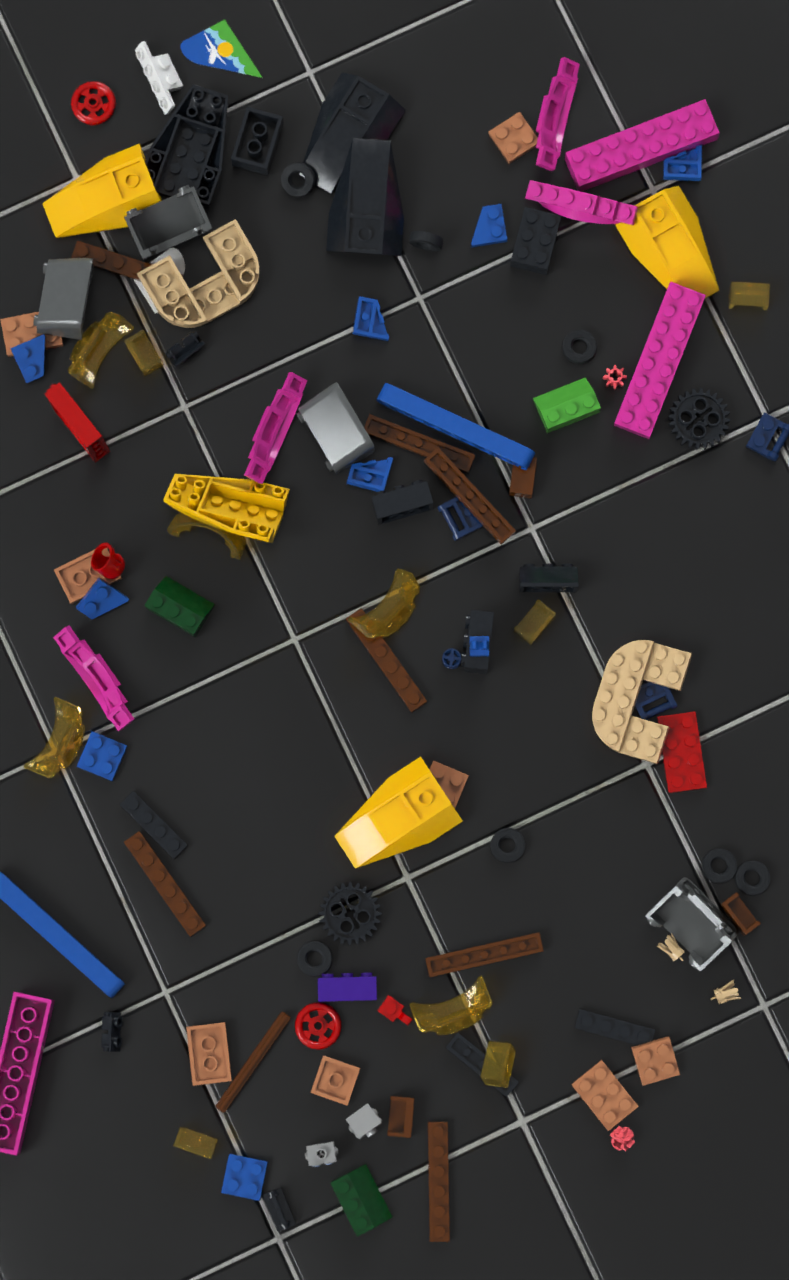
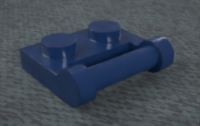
(763, 434)
(468, 520)
(649, 693)

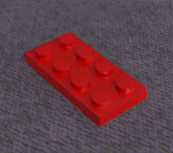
(682, 753)

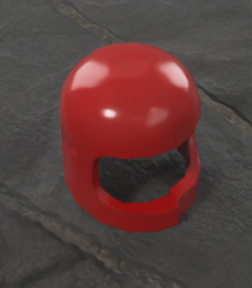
(107, 566)

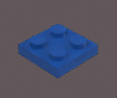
(102, 756)
(244, 1177)

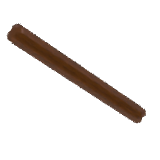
(252, 1062)

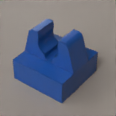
(479, 646)

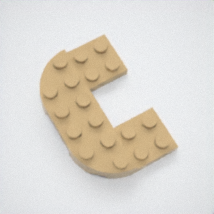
(216, 294)
(619, 692)

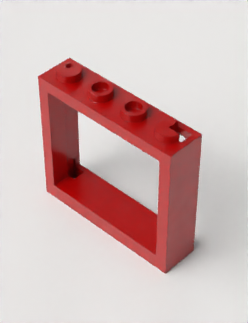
(77, 422)

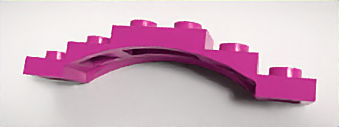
(555, 113)
(581, 205)
(274, 427)
(96, 676)

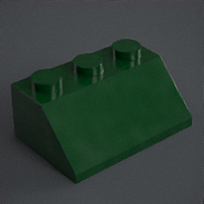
(179, 606)
(361, 1200)

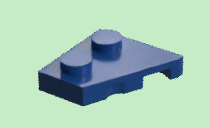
(684, 166)
(490, 227)
(369, 320)
(31, 357)
(370, 475)
(101, 599)

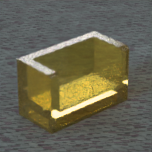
(749, 294)
(143, 353)
(534, 622)
(498, 1064)
(196, 1142)

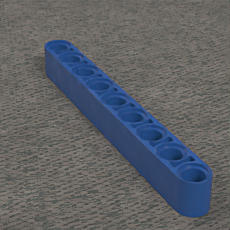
(455, 426)
(59, 937)

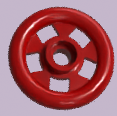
(92, 118)
(304, 1016)

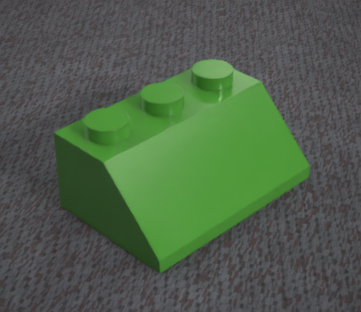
(567, 405)

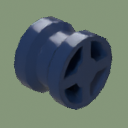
(451, 655)

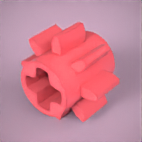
(610, 381)
(622, 1138)

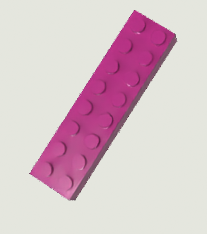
(641, 145)
(659, 360)
(20, 1065)

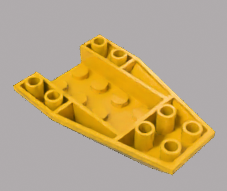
(103, 195)
(670, 242)
(230, 504)
(398, 817)

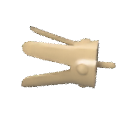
(673, 948)
(725, 993)

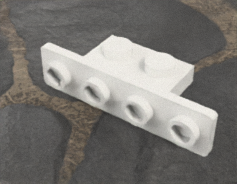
(161, 76)

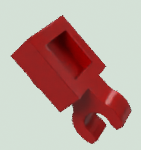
(393, 1009)

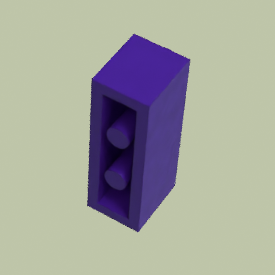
(347, 987)

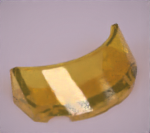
(95, 345)
(184, 523)
(393, 609)
(63, 743)
(453, 1014)

